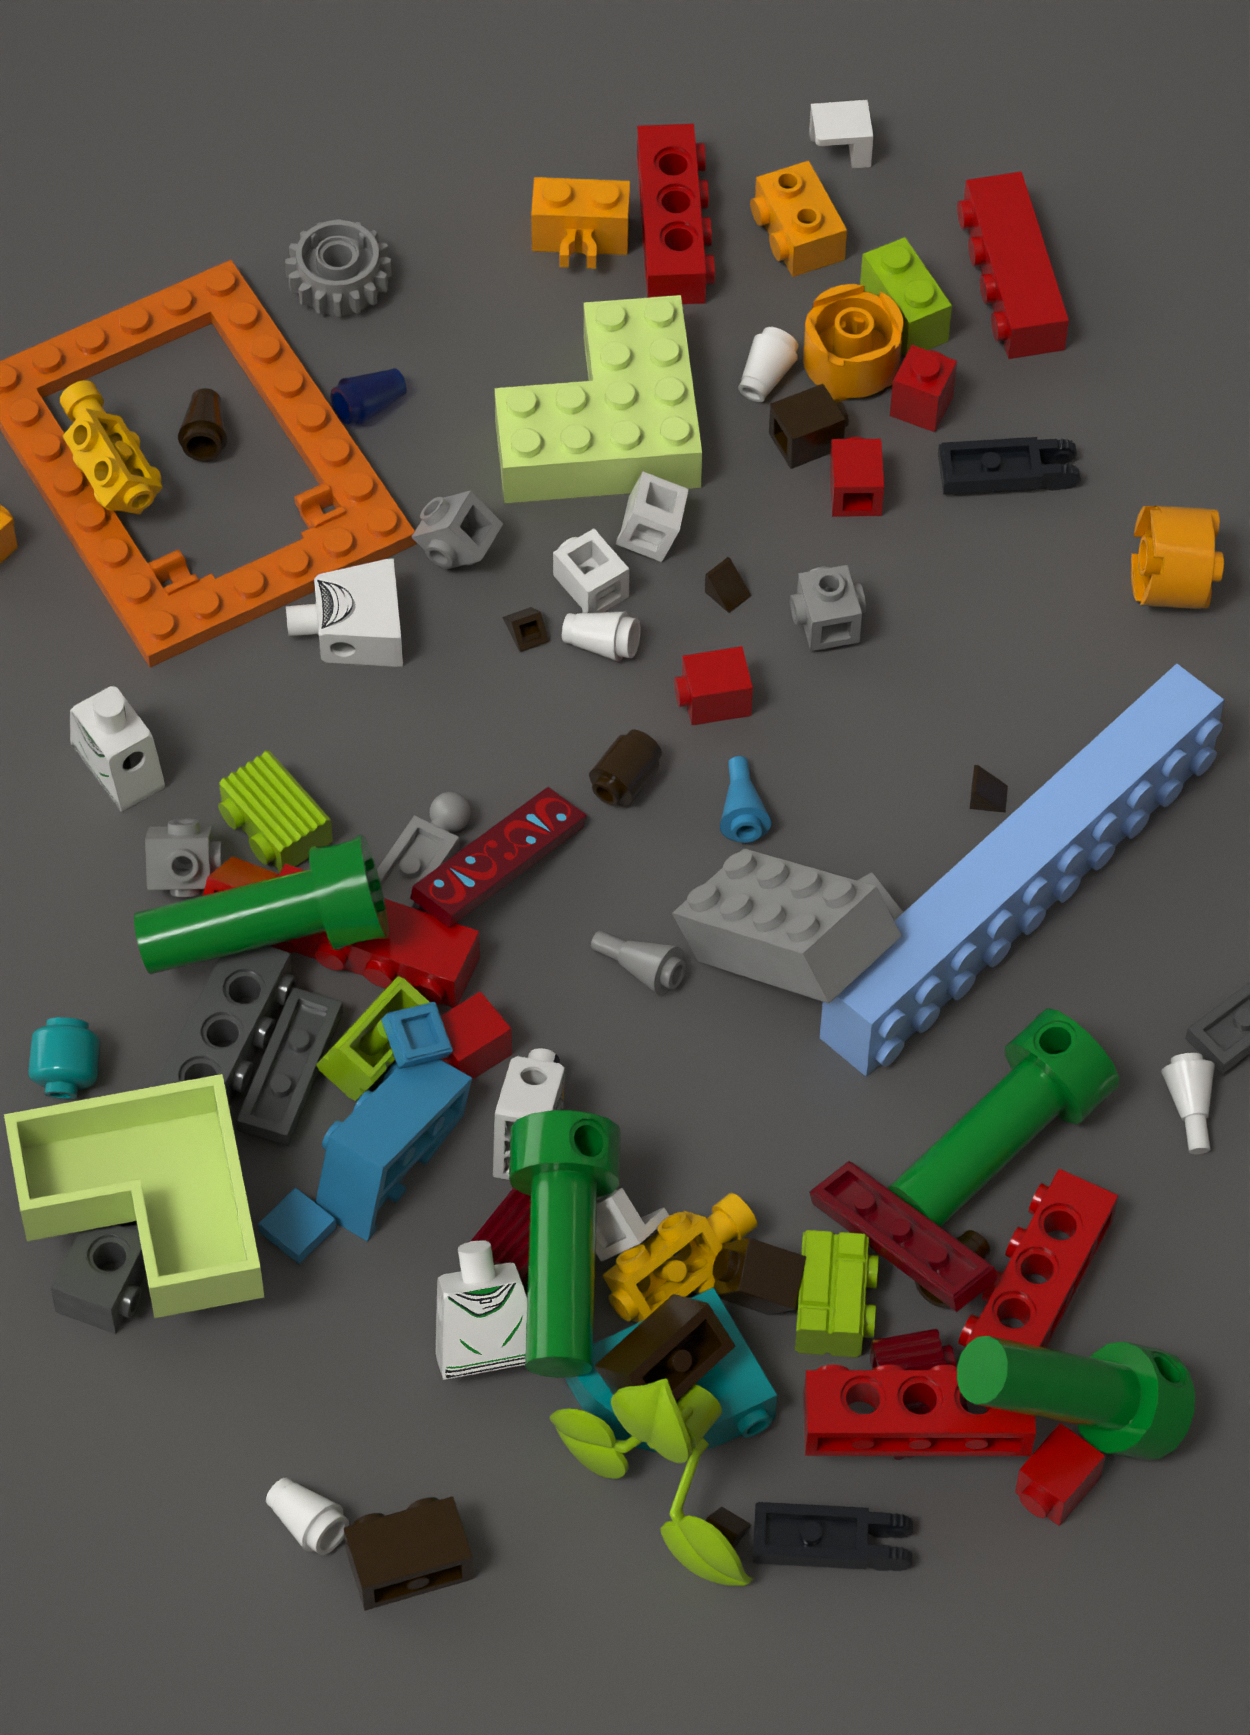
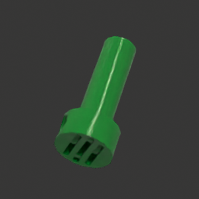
(334, 896)
(1053, 1075)
(564, 1166)
(1121, 1397)

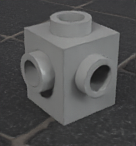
(456, 530)
(828, 607)
(171, 872)

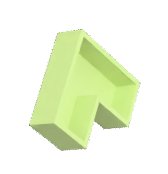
(620, 423)
(153, 1160)

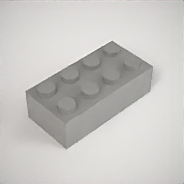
(787, 924)

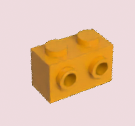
(799, 219)

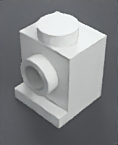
(652, 516)
(591, 572)

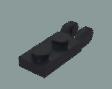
(1007, 465)
(828, 1536)

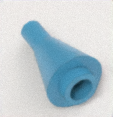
(743, 813)

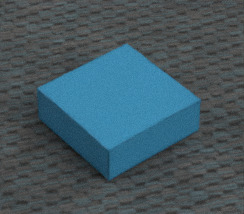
(416, 1035)
(297, 1225)

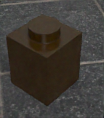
(806, 425)
(758, 1276)

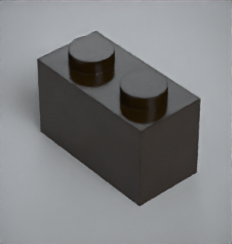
(672, 1343)
(408, 1552)

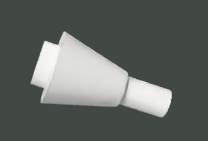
(1190, 1086)

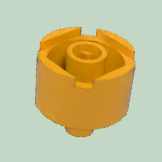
(852, 341)
(1176, 557)

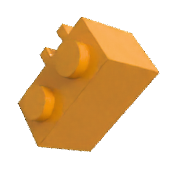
(580, 217)

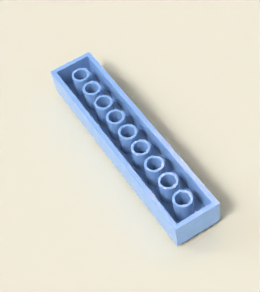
(1026, 868)

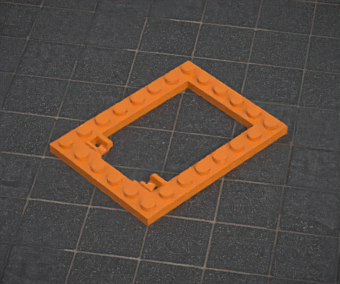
(194, 610)

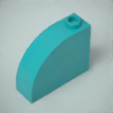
(735, 1381)

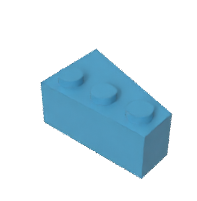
(385, 1138)

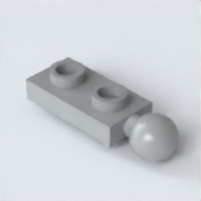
(423, 847)

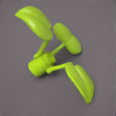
(676, 1434)

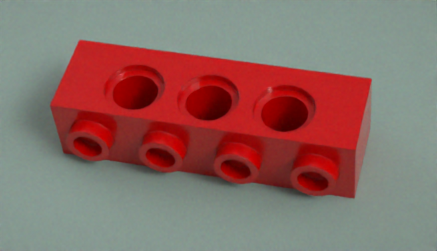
(671, 212)
(1065, 1206)
(893, 1429)

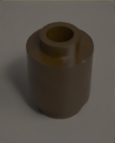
(625, 768)

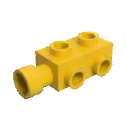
(108, 452)
(691, 1270)

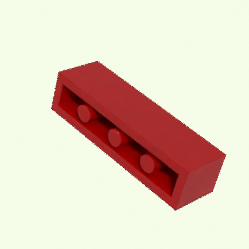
(1013, 265)
(418, 948)

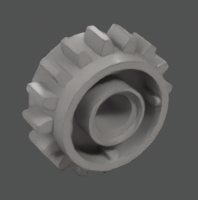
(338, 267)

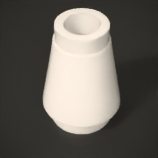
(767, 363)
(603, 633)
(308, 1516)

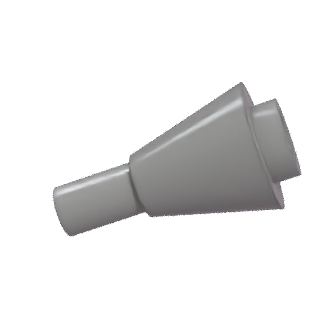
(653, 964)

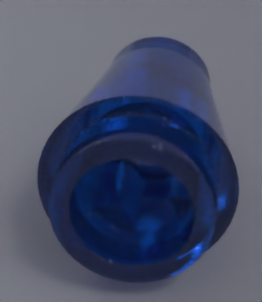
(367, 394)

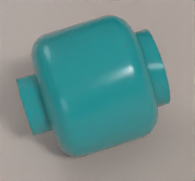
(64, 1057)

